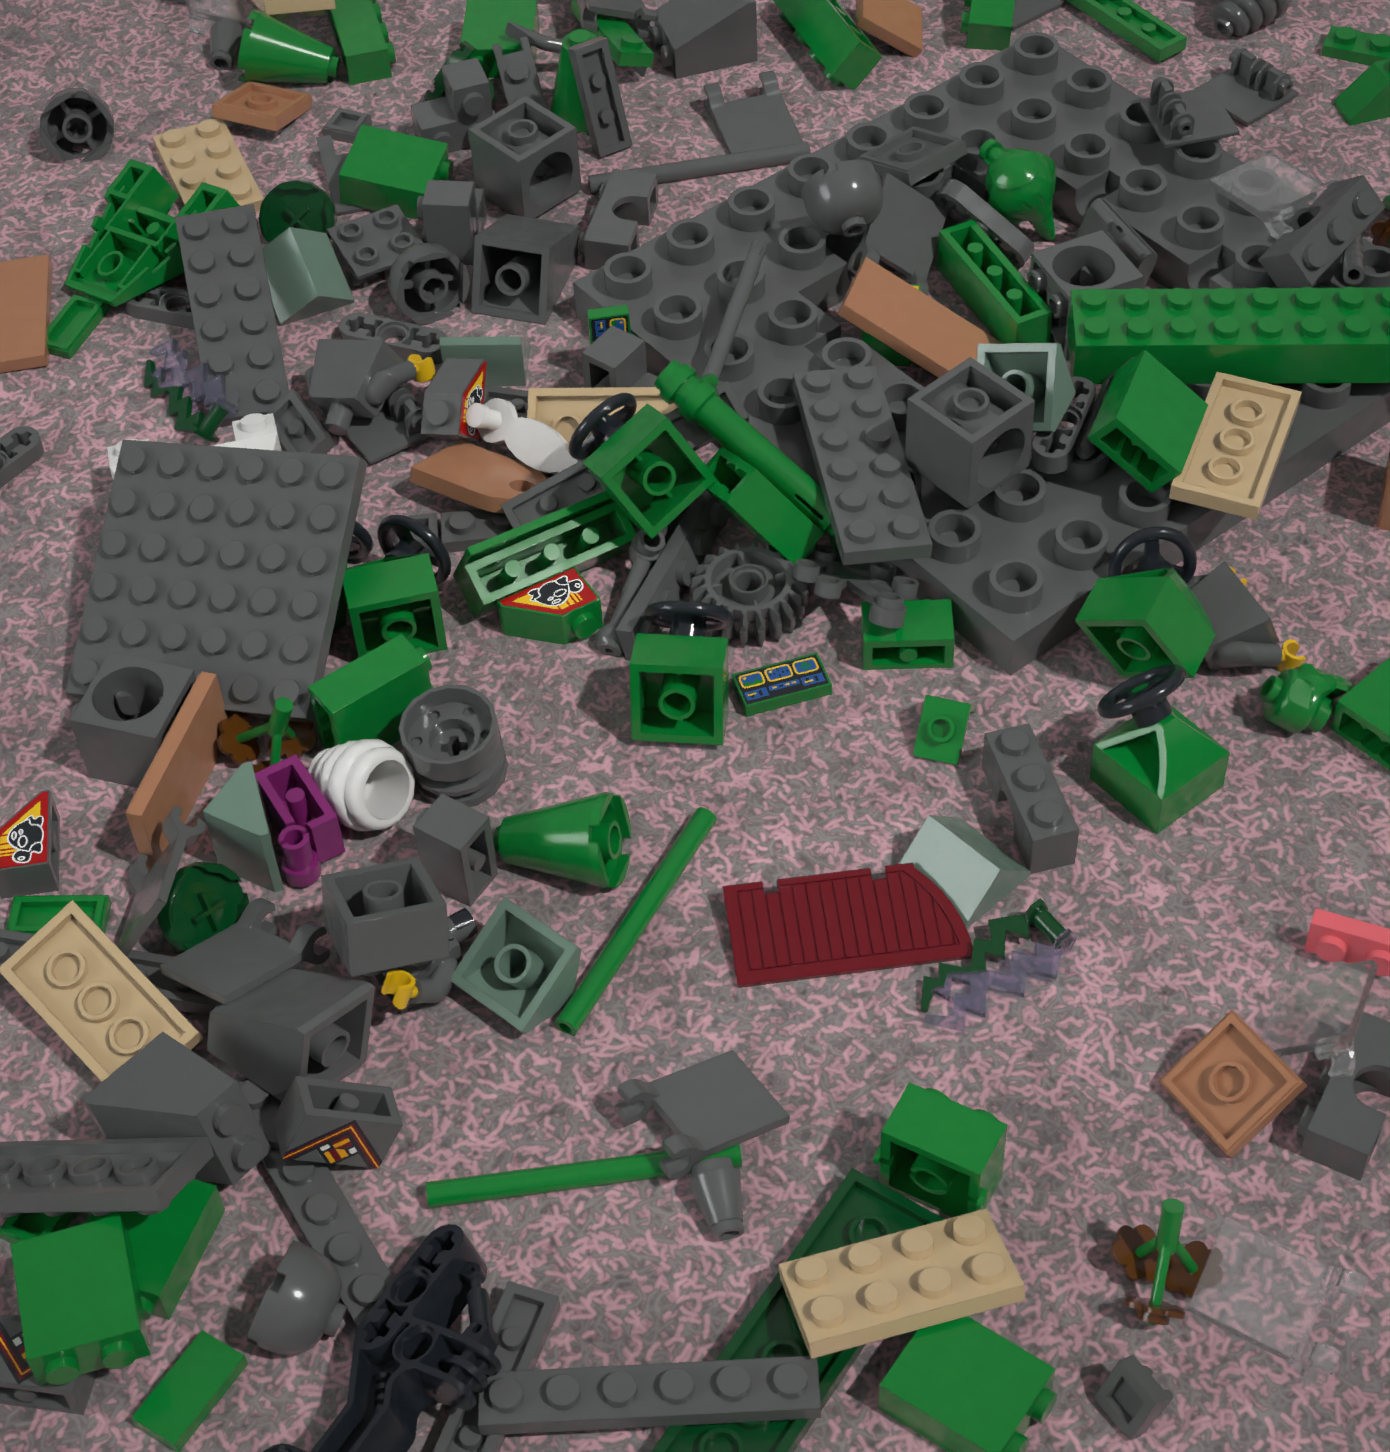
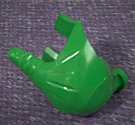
(1021, 185)

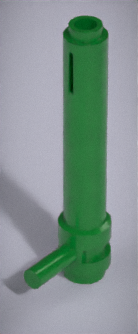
(700, 404)

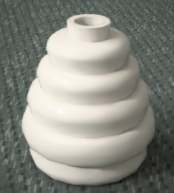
(365, 783)

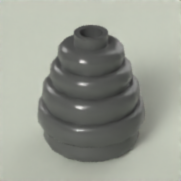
(1245, 16)

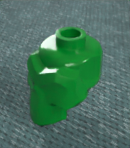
(1301, 698)

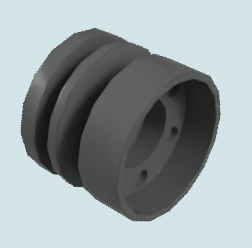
(454, 744)

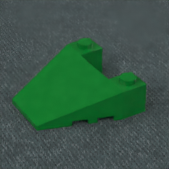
(135, 238)

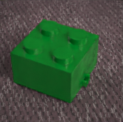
(941, 1152)

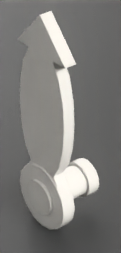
(526, 438)

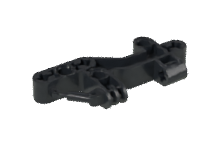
(409, 1354)

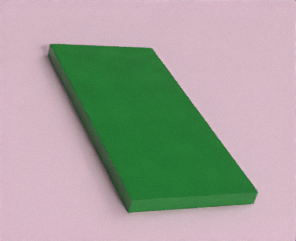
(531, 529)

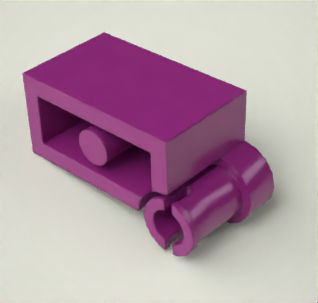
(302, 818)

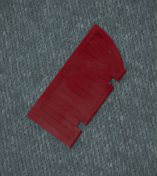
(841, 925)

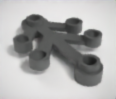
(831, 577)

